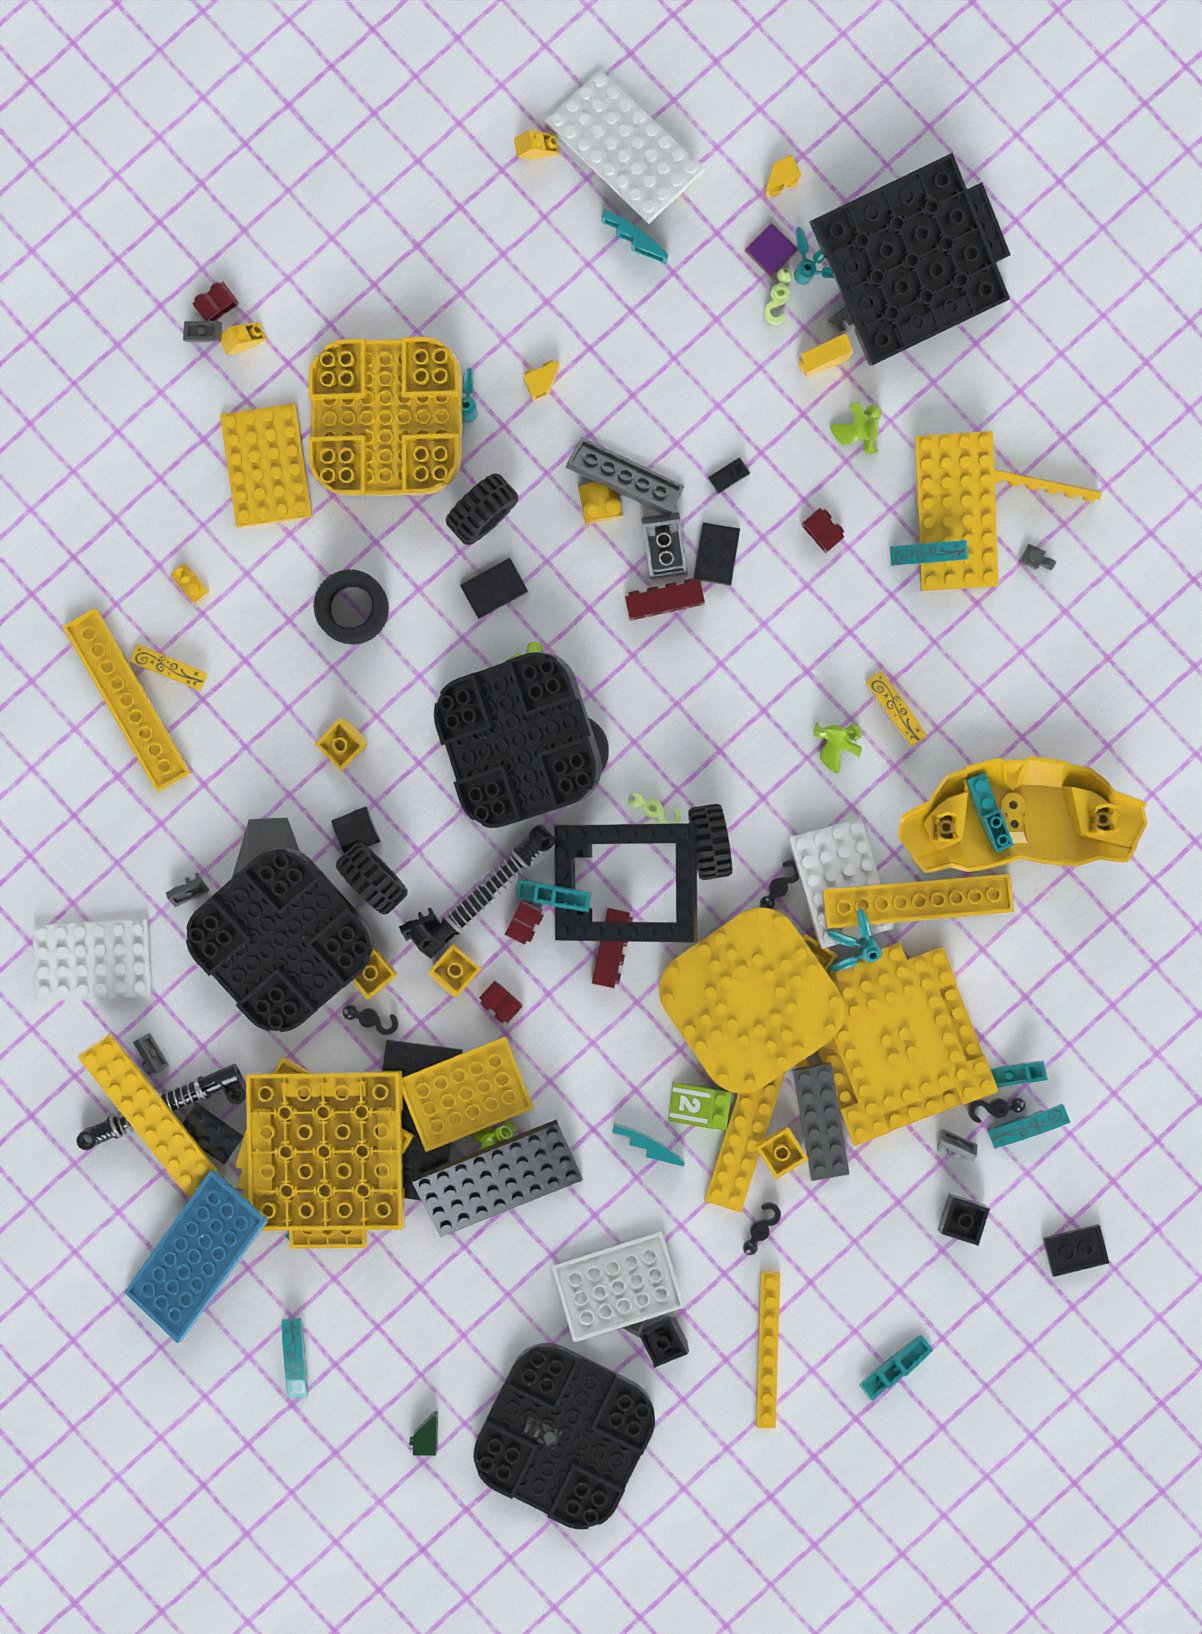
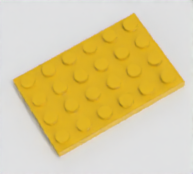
(266, 465)
(465, 1094)

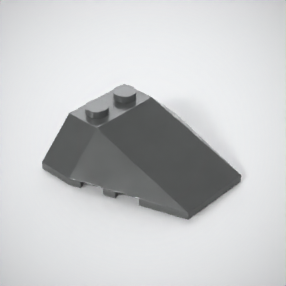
(264, 835)

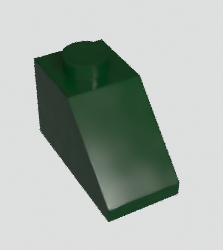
(426, 1437)

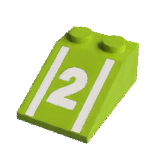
(699, 1106)

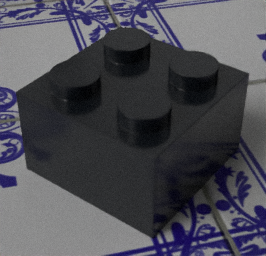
(963, 1219)

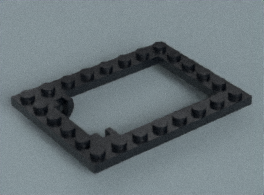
(577, 842)

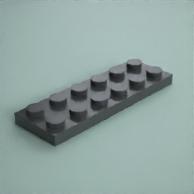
(625, 476)
(821, 1121)

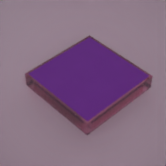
(771, 249)

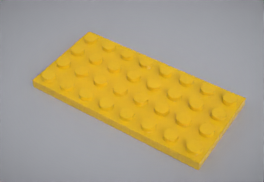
(957, 504)

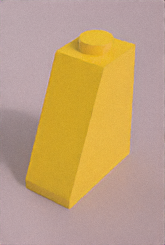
(826, 355)

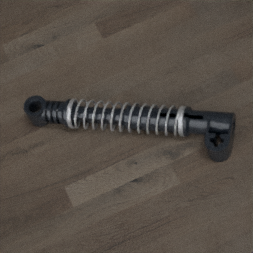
(433, 941)
(115, 1127)

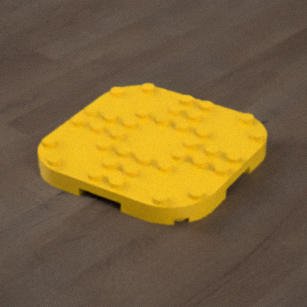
(385, 416)
(751, 1000)

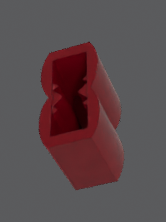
(215, 302)
(823, 530)
(524, 922)
(501, 1002)

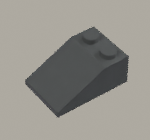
(664, 545)

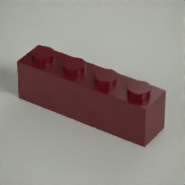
(664, 600)
(610, 953)

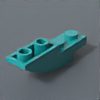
(988, 812)

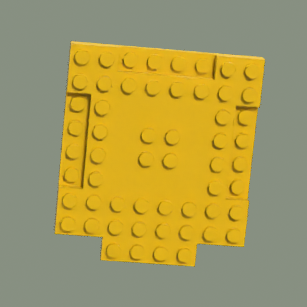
(903, 1044)
(326, 1155)

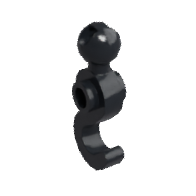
(779, 887)
(369, 1018)
(998, 1107)
(759, 1230)

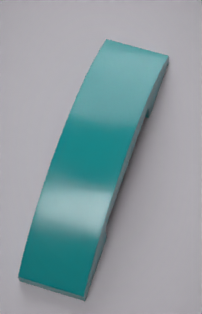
(1019, 1073)

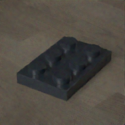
(716, 554)
(494, 588)
(212, 1133)
(1075, 1250)

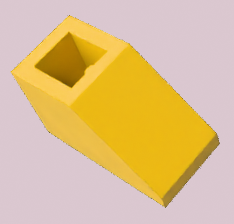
(536, 145)
(783, 175)
(242, 337)
(541, 381)

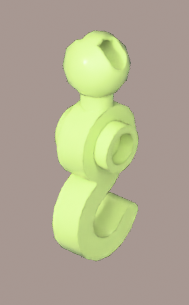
(779, 296)
(653, 808)

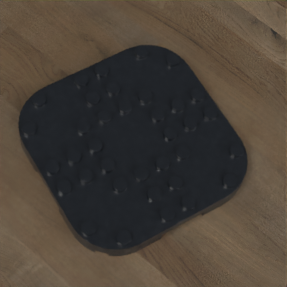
(518, 739)
(280, 939)
(603, 1435)

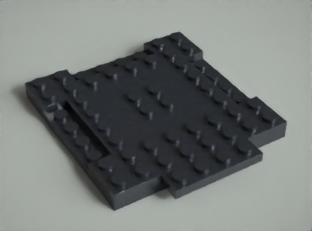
(914, 257)

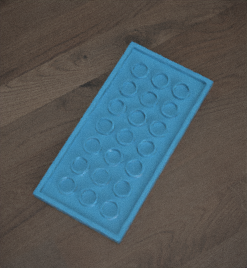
(196, 1256)

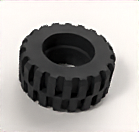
(481, 509)
(712, 842)
(371, 878)

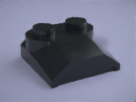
(355, 828)
(664, 1341)

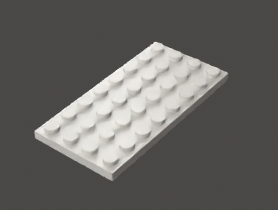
(624, 146)

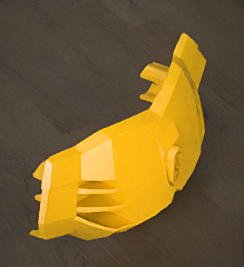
(1060, 814)

